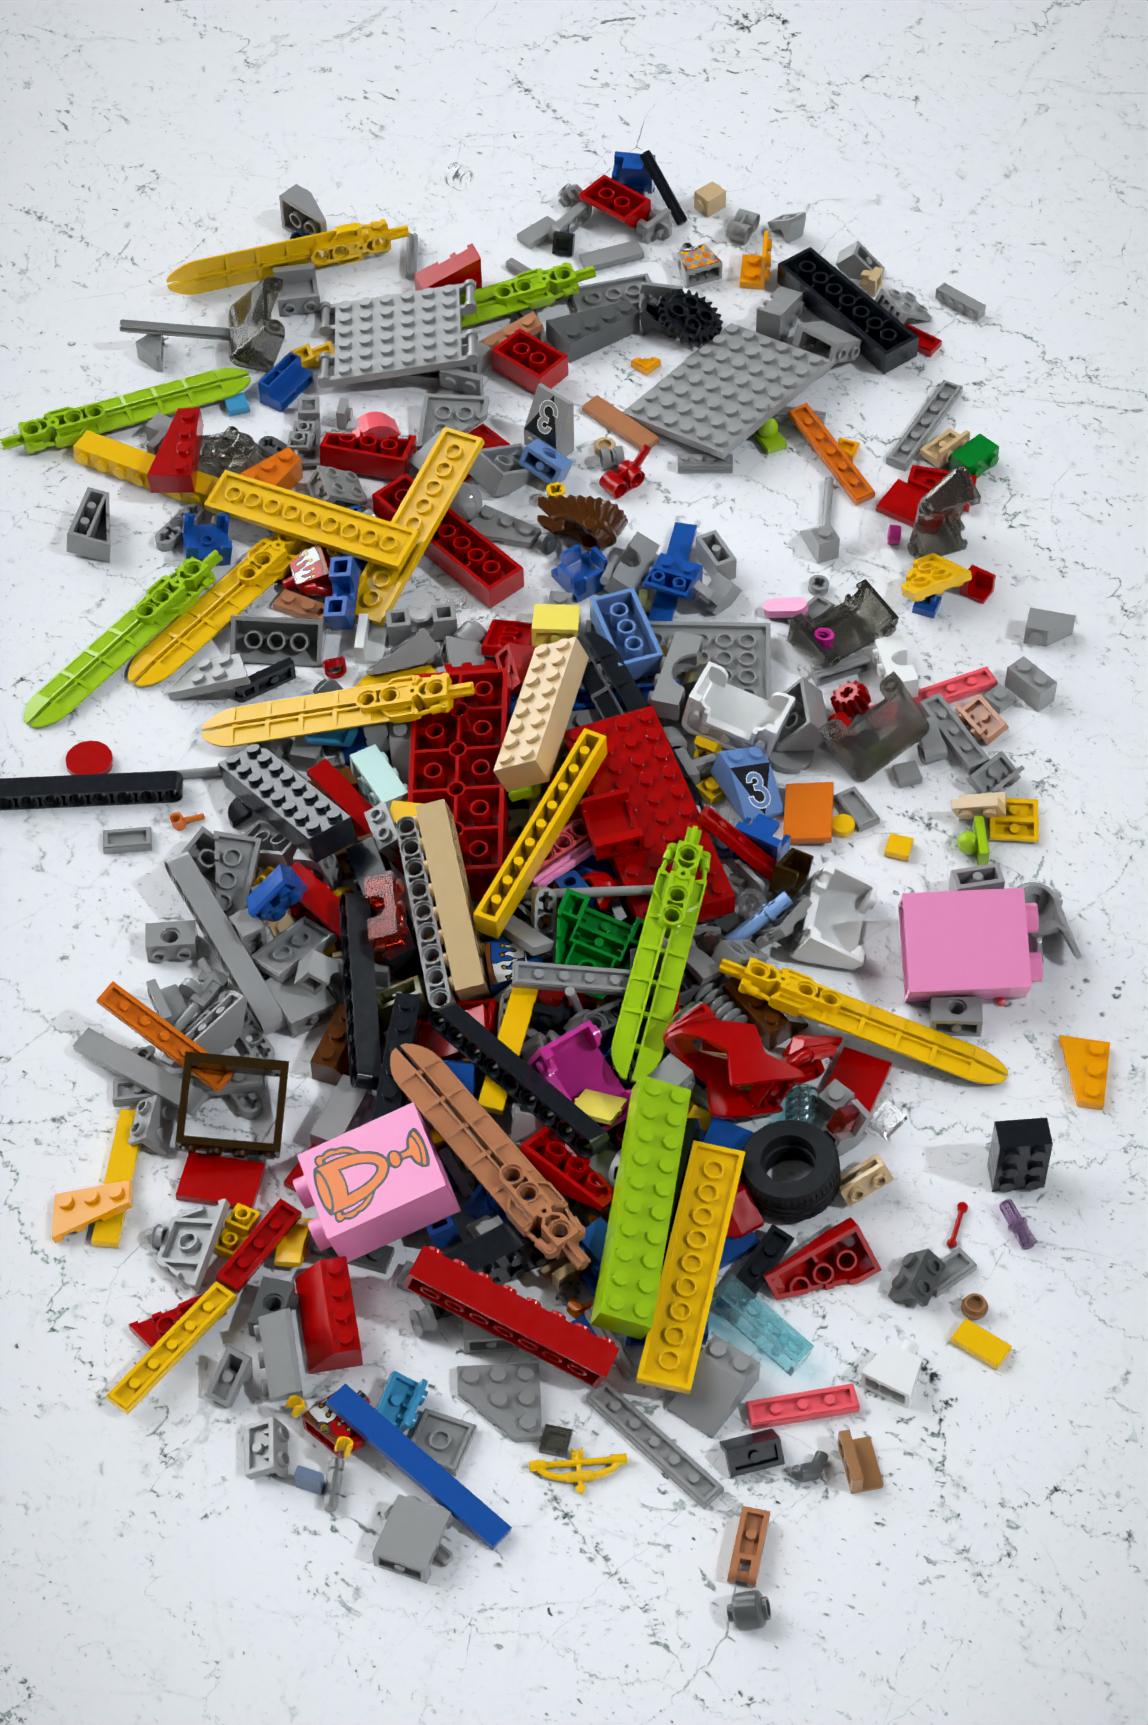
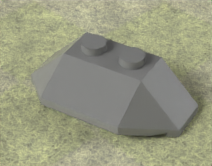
(217, 1026)

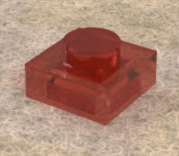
(843, 1119)

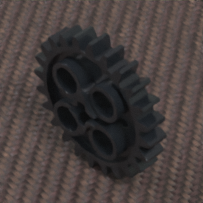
(689, 317)

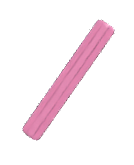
(563, 865)

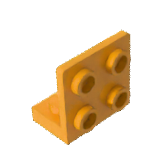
(754, 267)

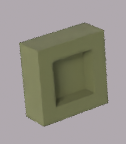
(644, 600)

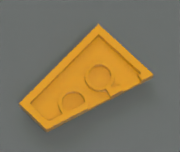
(1087, 1069)
(84, 1206)

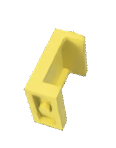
(554, 623)

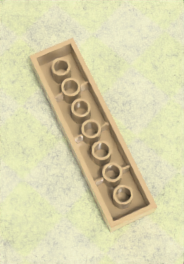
(541, 714)
(452, 900)

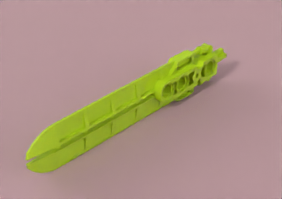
(528, 290)
(68, 424)
(120, 642)
(676, 885)

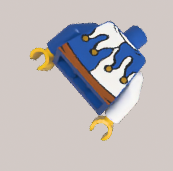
(499, 959)

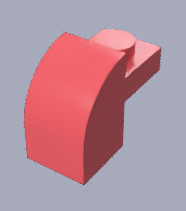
(376, 423)

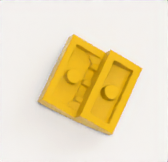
(1019, 823)

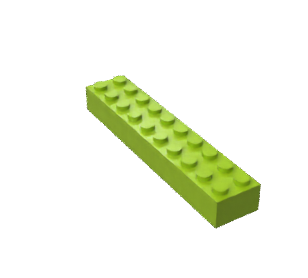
(641, 1208)

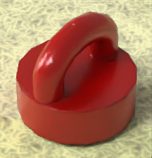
(332, 663)

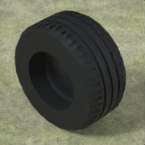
(791, 1141)

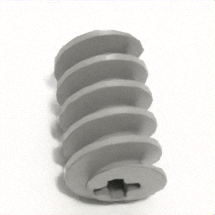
(720, 1004)

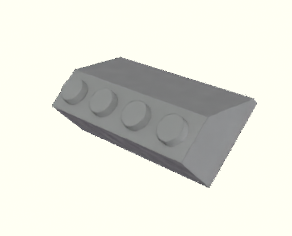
(277, 638)

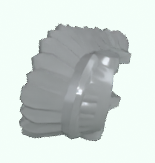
(1050, 917)

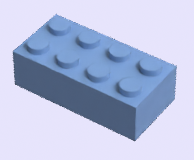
(625, 625)

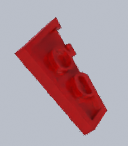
(927, 478)
(155, 1328)

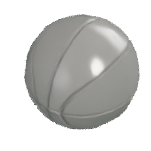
(467, 502)

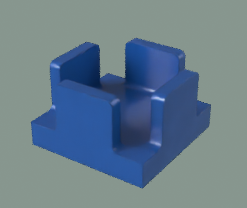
(632, 172)
(580, 572)
(761, 833)

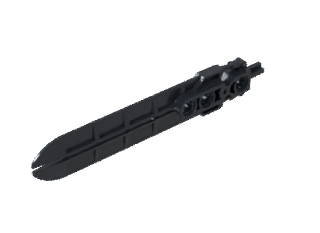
(623, 685)

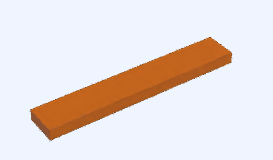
(831, 454)
(158, 1032)

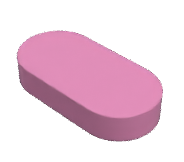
(785, 607)

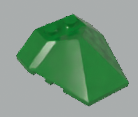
(592, 937)

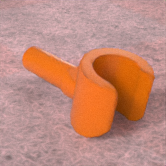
(179, 822)
(578, 1309)

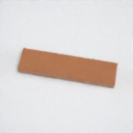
(619, 423)

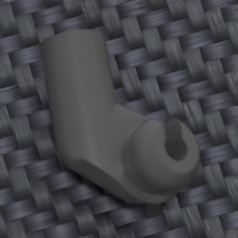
(811, 1470)

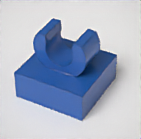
(928, 606)

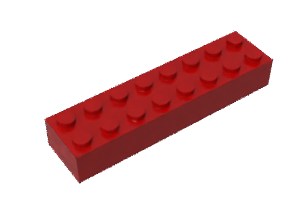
(459, 549)
(511, 1316)

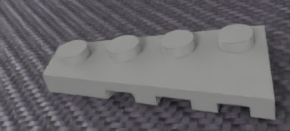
(235, 869)

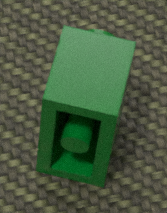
(975, 455)

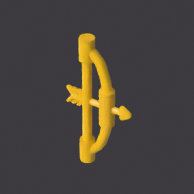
(578, 1460)

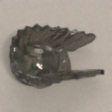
(228, 451)

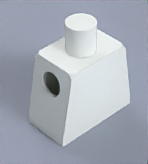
(894, 1372)

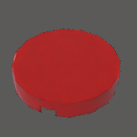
(89, 758)

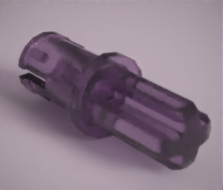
(1017, 1224)

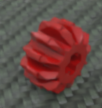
(851, 699)

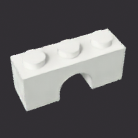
(891, 656)

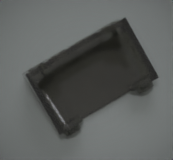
(252, 333)
(939, 513)
(854, 625)
(878, 734)

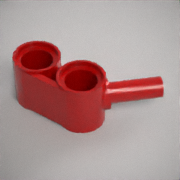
(627, 475)

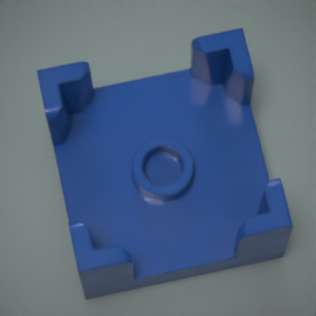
(203, 539)

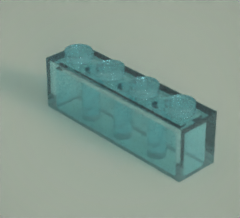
(761, 1324)

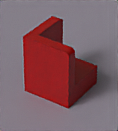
(980, 586)

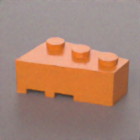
(280, 469)

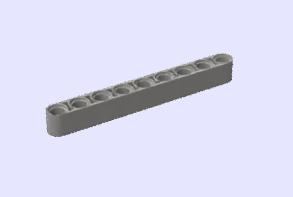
(421, 906)
(225, 942)

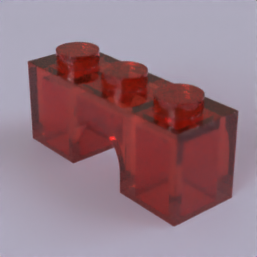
(388, 928)

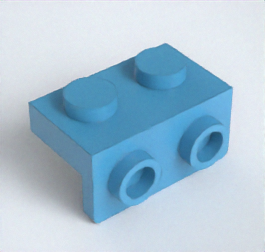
(401, 1400)

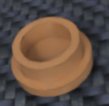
(974, 1306)

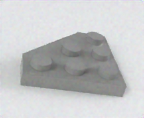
(450, 411)
(505, 1396)

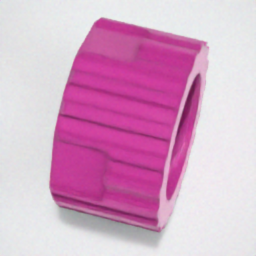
(894, 535)
(824, 637)

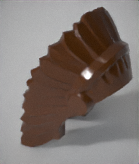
(583, 519)

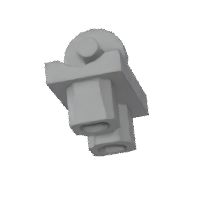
(658, 225)

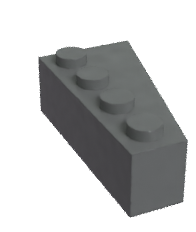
(592, 329)

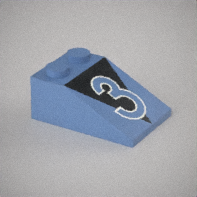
(748, 782)

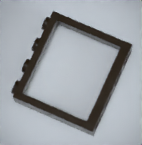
(232, 1064)

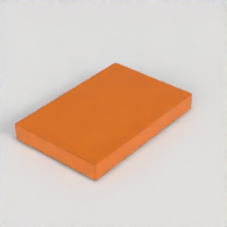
(809, 812)

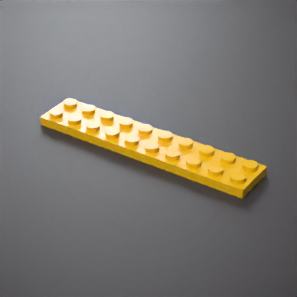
(423, 511)
(312, 520)
(691, 1267)

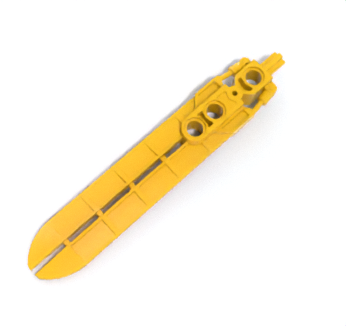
(341, 246)
(213, 611)
(335, 710)
(801, 996)

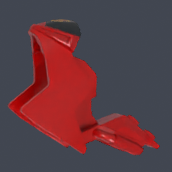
(745, 1062)

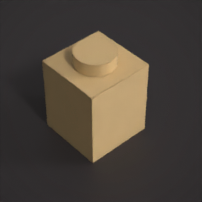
(710, 199)

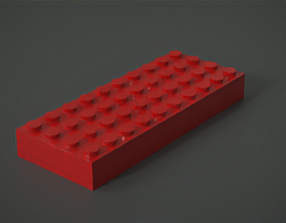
(455, 762)
(661, 802)

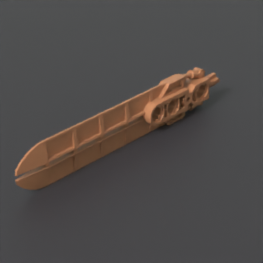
(547, 1204)

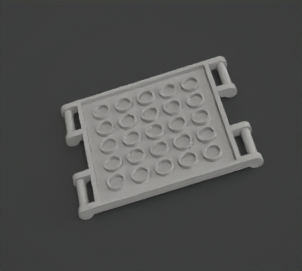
(398, 335)

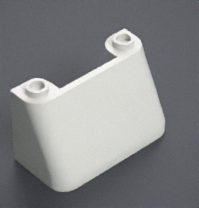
(734, 715)
(834, 920)

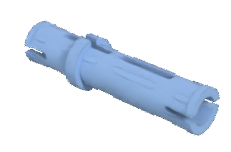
(763, 916)

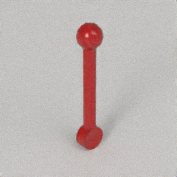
(962, 1208)

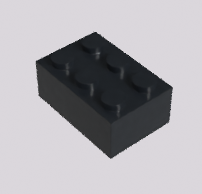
(1019, 1154)

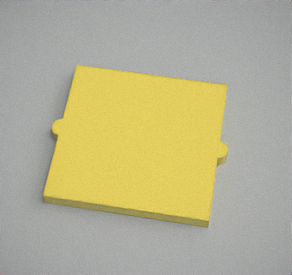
(601, 1106)

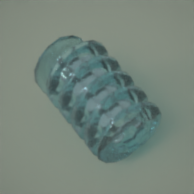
(802, 1103)

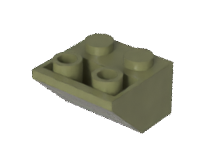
(386, 997)

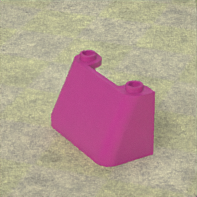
(577, 1064)

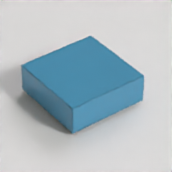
(237, 404)

